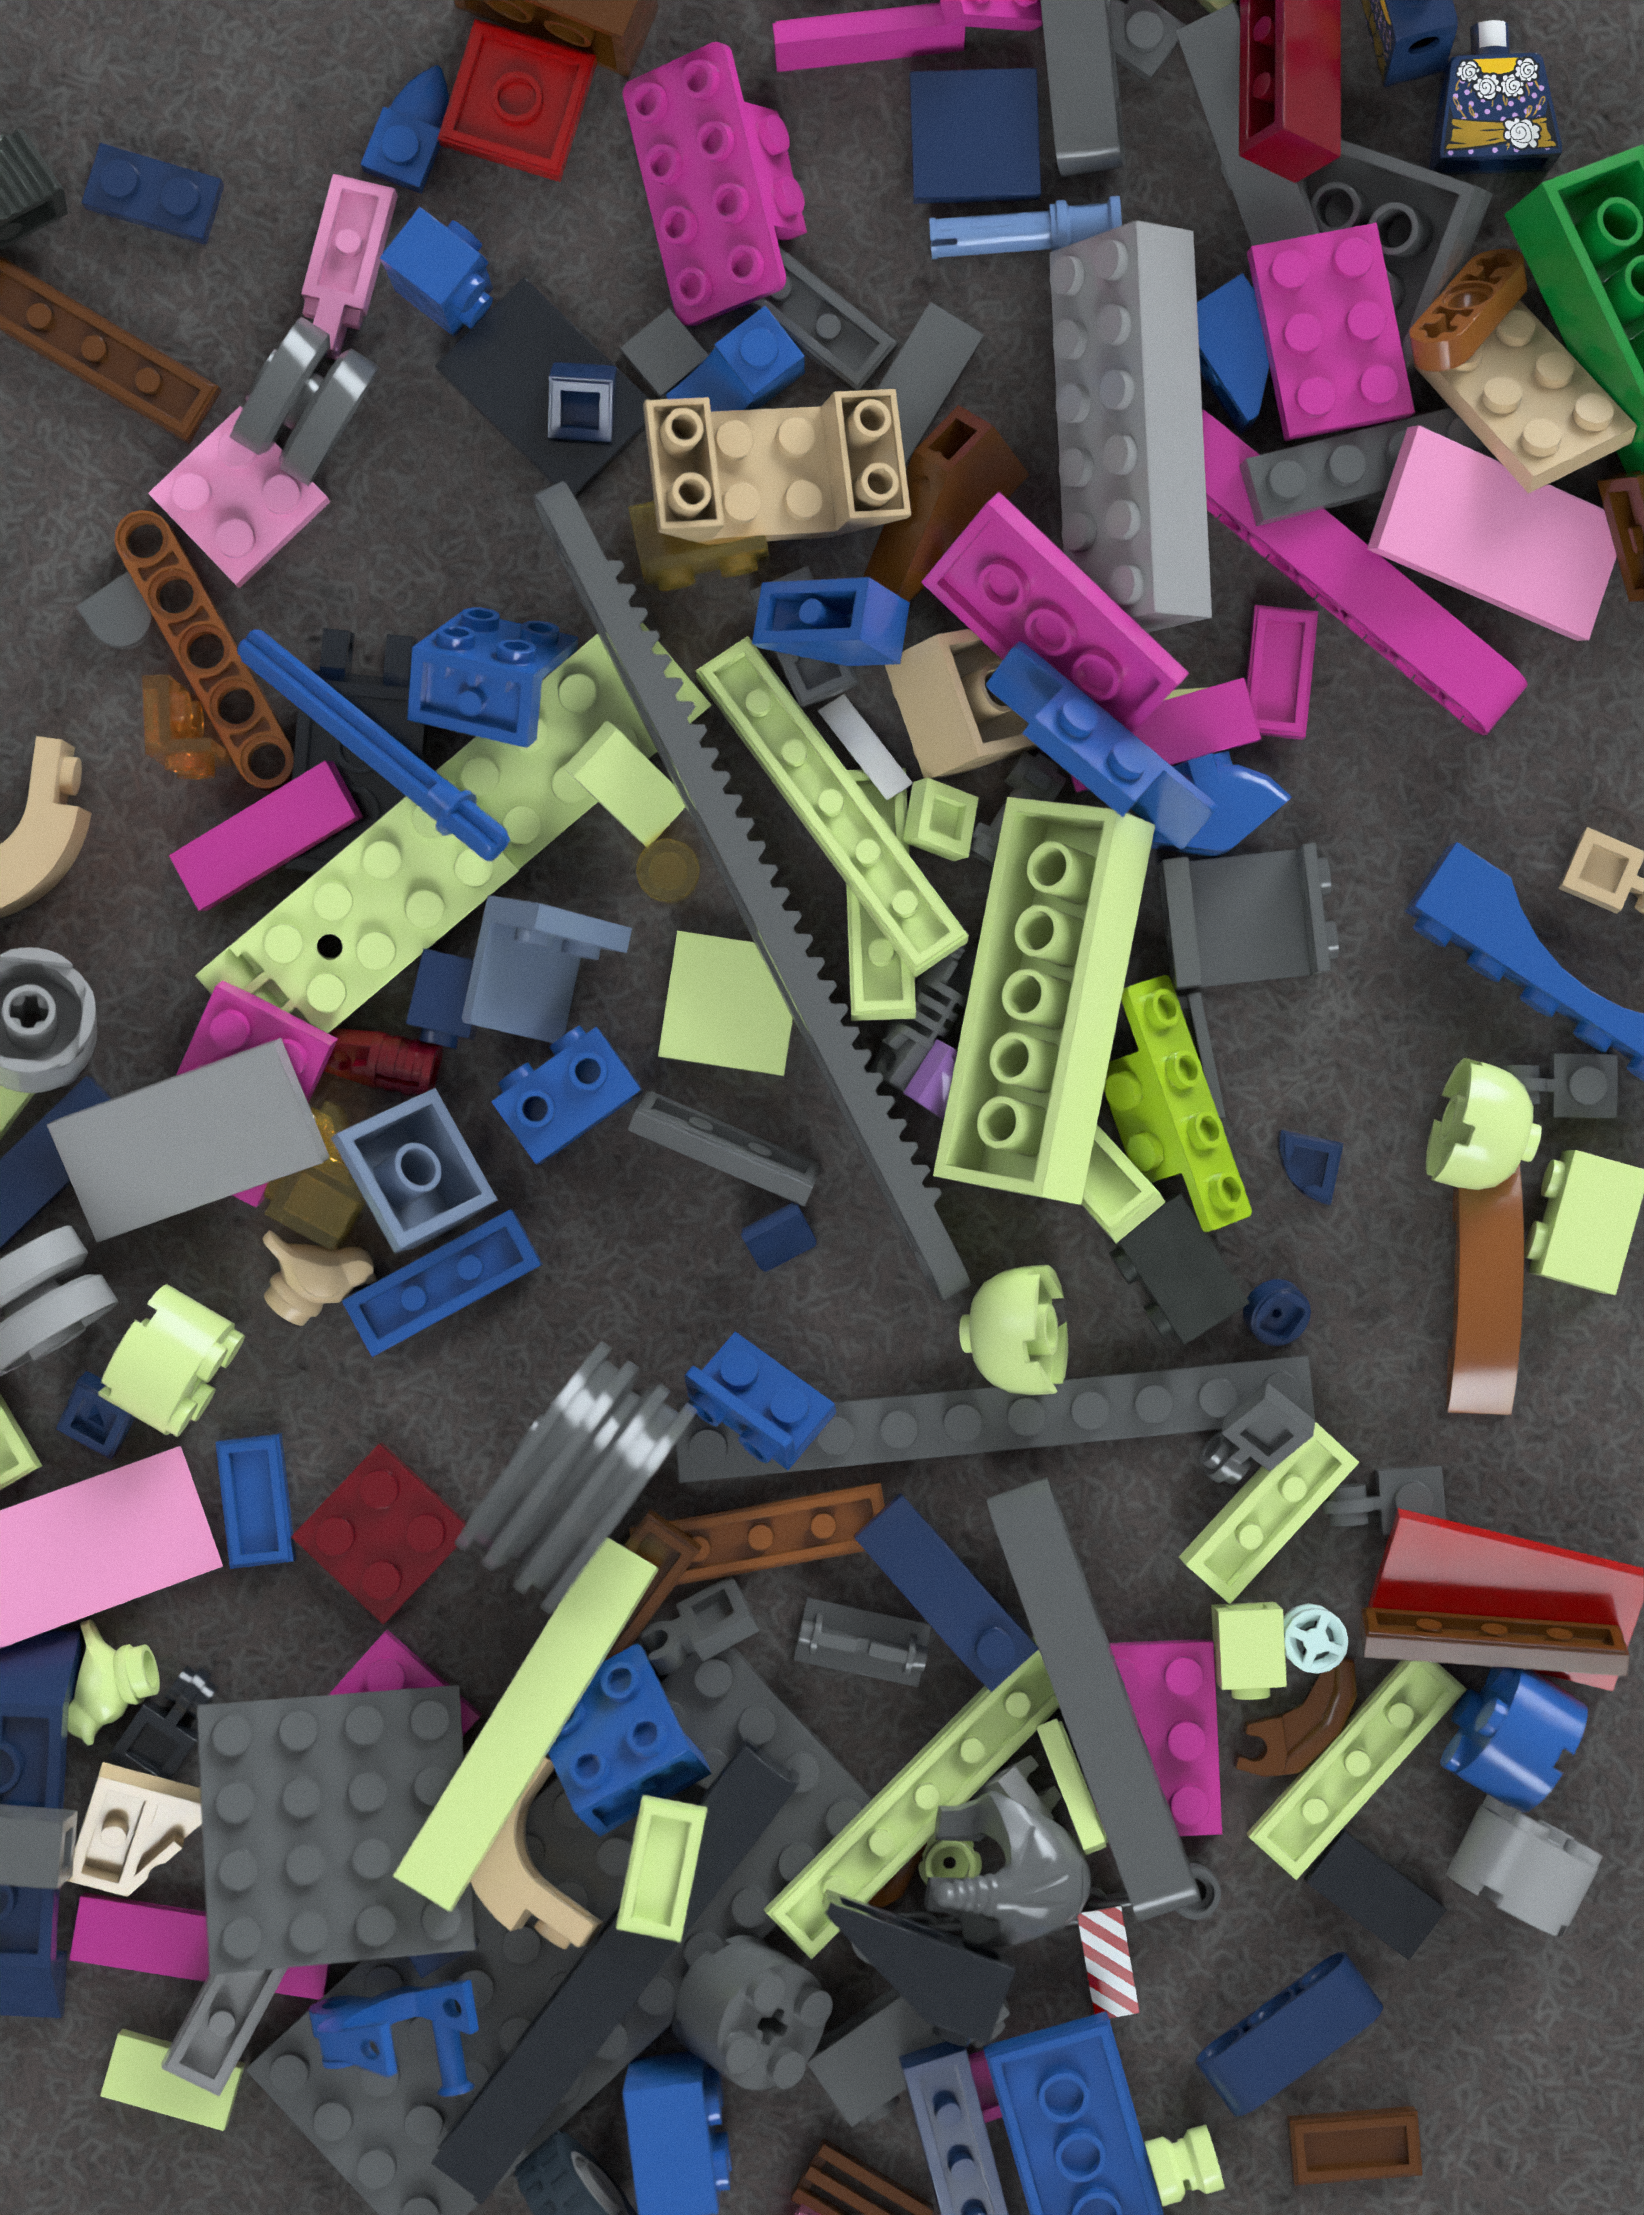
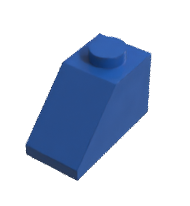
(1233, 350)
(832, 621)

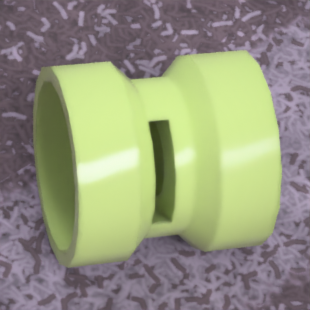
(1184, 2165)

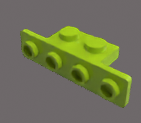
(1168, 1109)

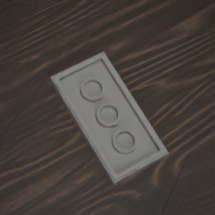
(188, 1140)

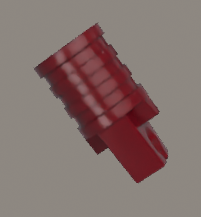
(385, 1061)

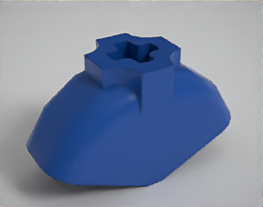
(1242, 802)

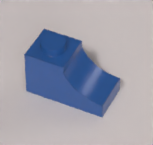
(745, 366)

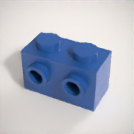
(440, 271)
(566, 1093)

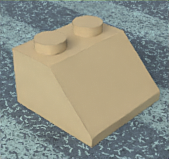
(950, 710)

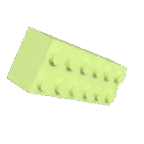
(1044, 999)

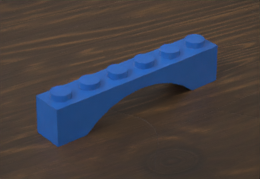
(1480, 912)

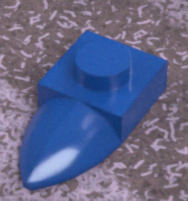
(408, 132)

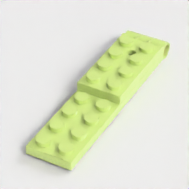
(407, 882)

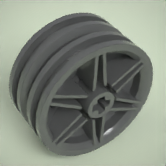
(574, 1476)

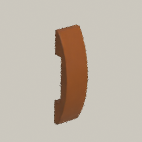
(1487, 1298)

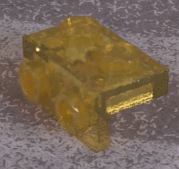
(676, 561)

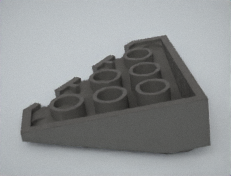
(1421, 219)

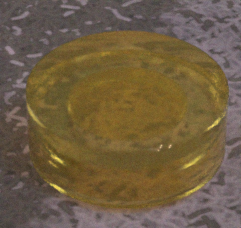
(668, 871)

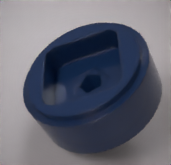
(1276, 1312)

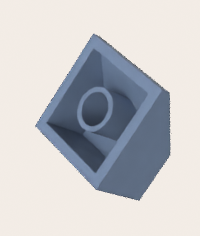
(414, 1171)

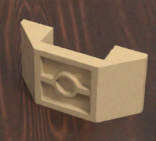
(777, 468)

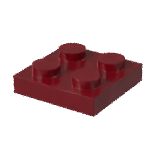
(381, 1533)

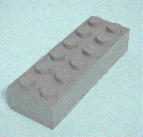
(1132, 420)

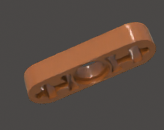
(1468, 310)

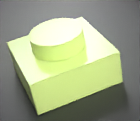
(940, 819)

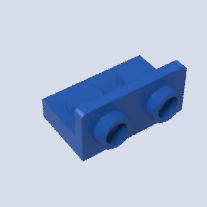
(759, 1401)

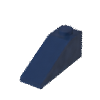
(946, 1592)

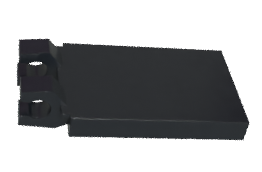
(385, 703)

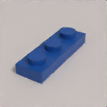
(442, 1282)

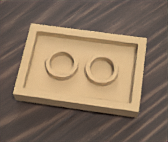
(1533, 403)

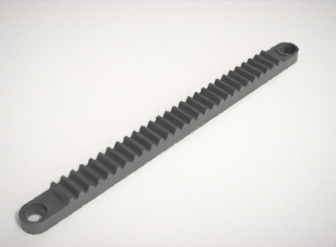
(751, 888)

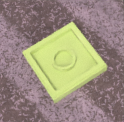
(724, 1007)

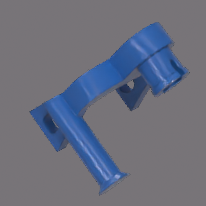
(350, 2021)

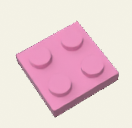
(237, 502)

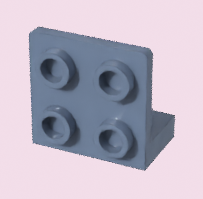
(531, 964)

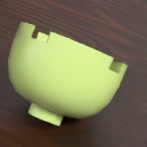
(1482, 1129)
(1017, 1331)

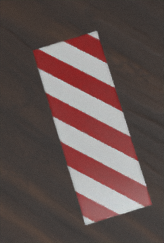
(1108, 1962)

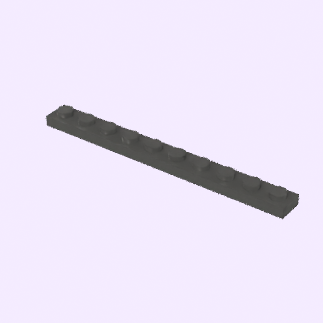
(1001, 1421)

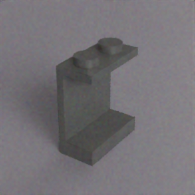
(1246, 917)

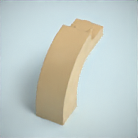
(49, 831)
(515, 1888)

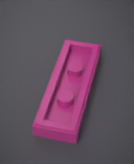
(864, 37)
(1198, 724)
(266, 835)

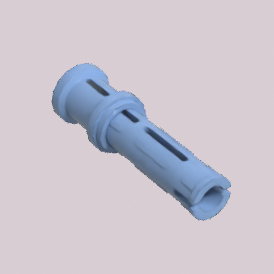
(1024, 230)

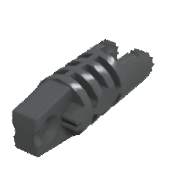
(937, 999)

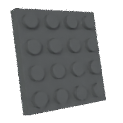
(311, 1820)

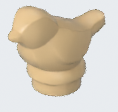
(313, 1277)

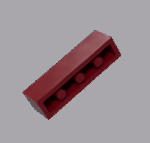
(1290, 85)

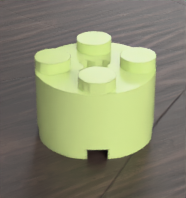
(169, 1360)

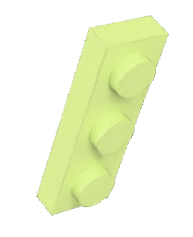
(1267, 1514)

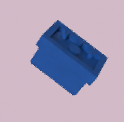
(485, 675)
(623, 1745)

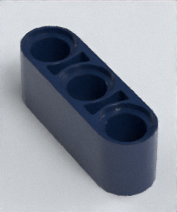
(1289, 2034)

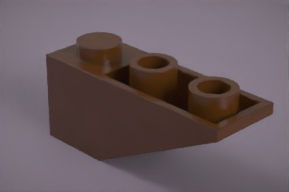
(947, 487)

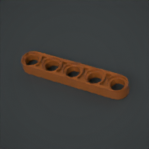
(184, 628)

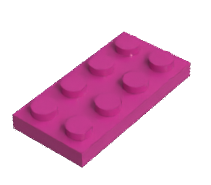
(1022, 588)

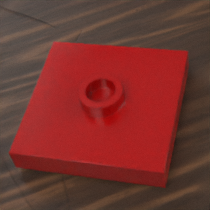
(517, 100)

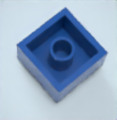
(673, 2135)

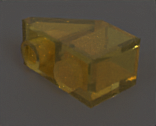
(322, 1198)

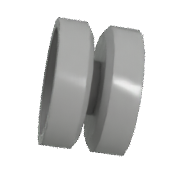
(39, 1310)

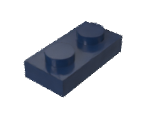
(153, 193)

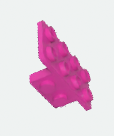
(713, 183)

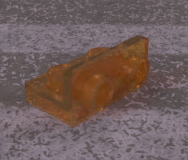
(177, 729)

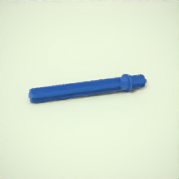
(450, 808)

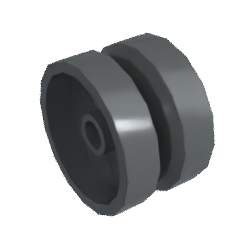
(297, 397)

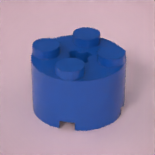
(1514, 1736)

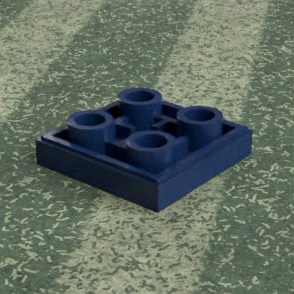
(975, 135)

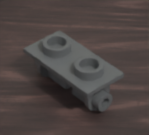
(863, 1642)

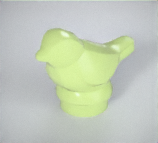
(109, 1683)

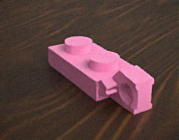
(347, 256)

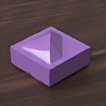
(933, 1079)

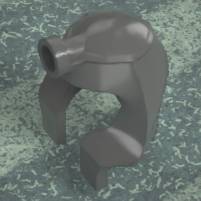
(1030, 1897)

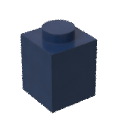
(440, 999)

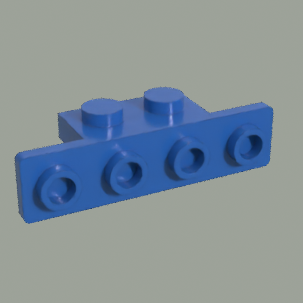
(1098, 747)

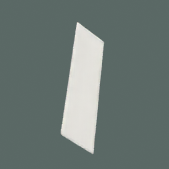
(865, 747)

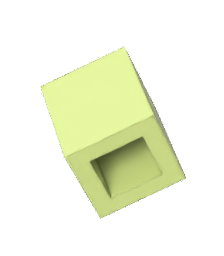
(1249, 1648)

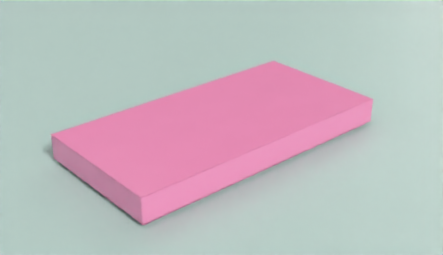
(1485, 535)
(101, 1545)

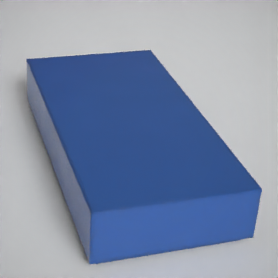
(255, 1500)

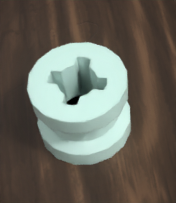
(1324, 1643)

